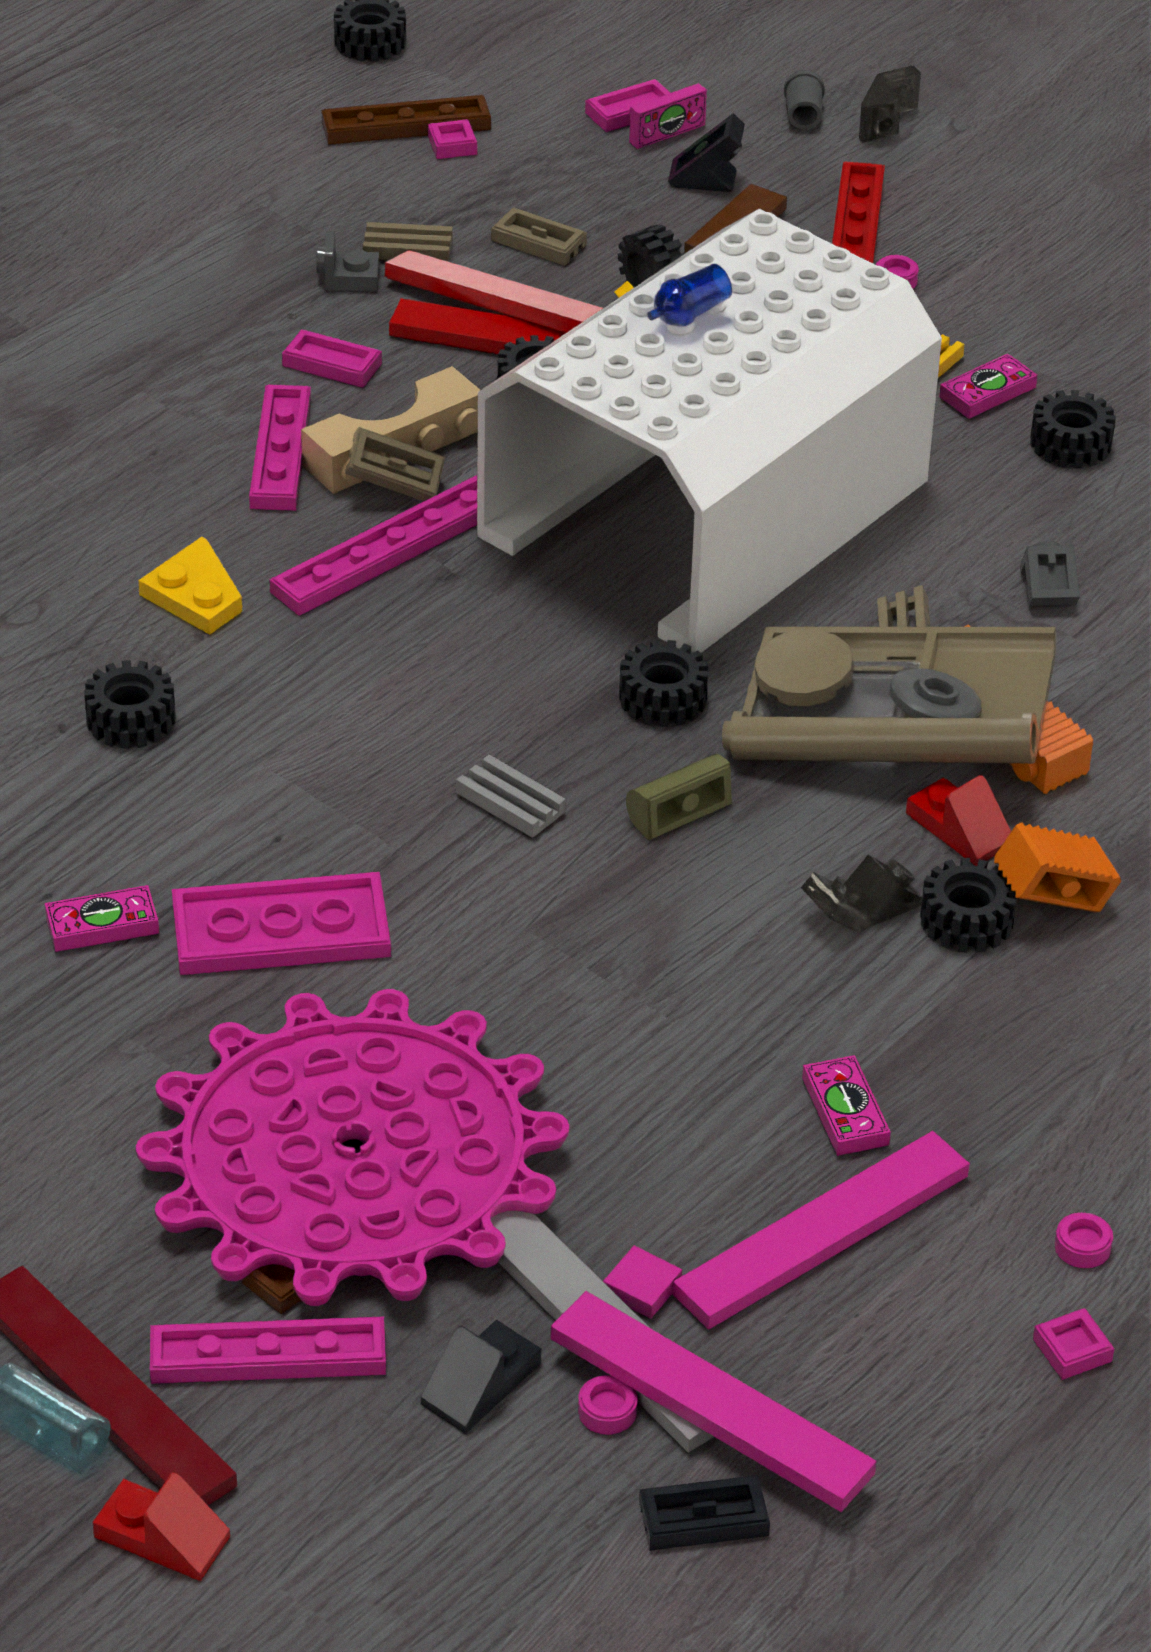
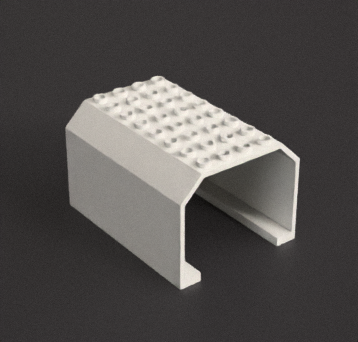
(775, 412)

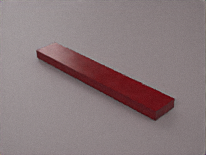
(100, 1380)

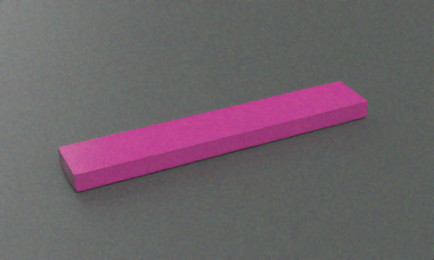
(378, 549)
(820, 1229)
(714, 1401)

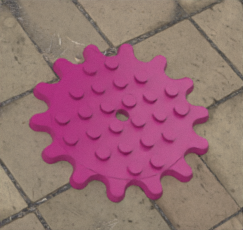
(284, 1191)

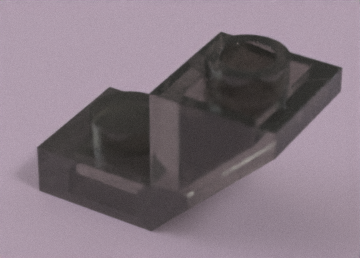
(886, 99)
(868, 896)

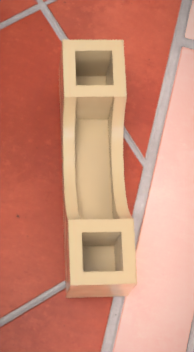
(441, 415)

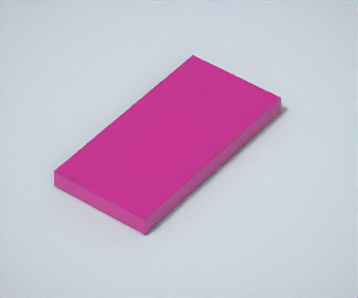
(280, 923)

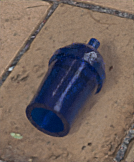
(688, 297)

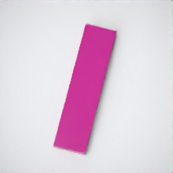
(279, 448)
(267, 1350)

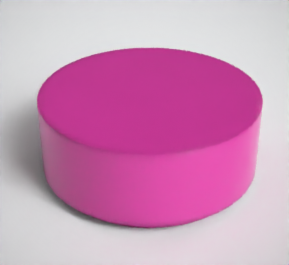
(902, 267)
(1083, 1240)
(607, 1405)

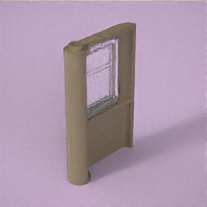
(862, 724)

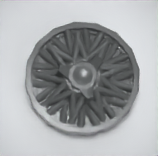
(933, 695)

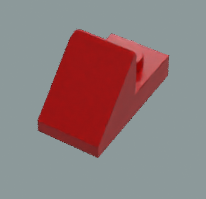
(961, 817)
(163, 1526)

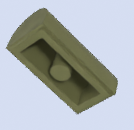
(680, 796)

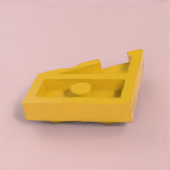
(194, 588)

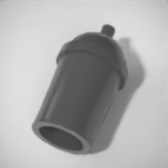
(804, 98)

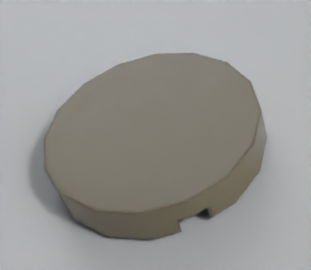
(804, 667)

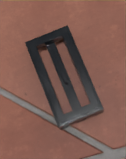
(706, 1520)

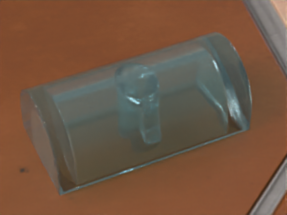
(51, 1419)

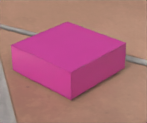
(452, 139)
(643, 1281)
(1073, 1343)

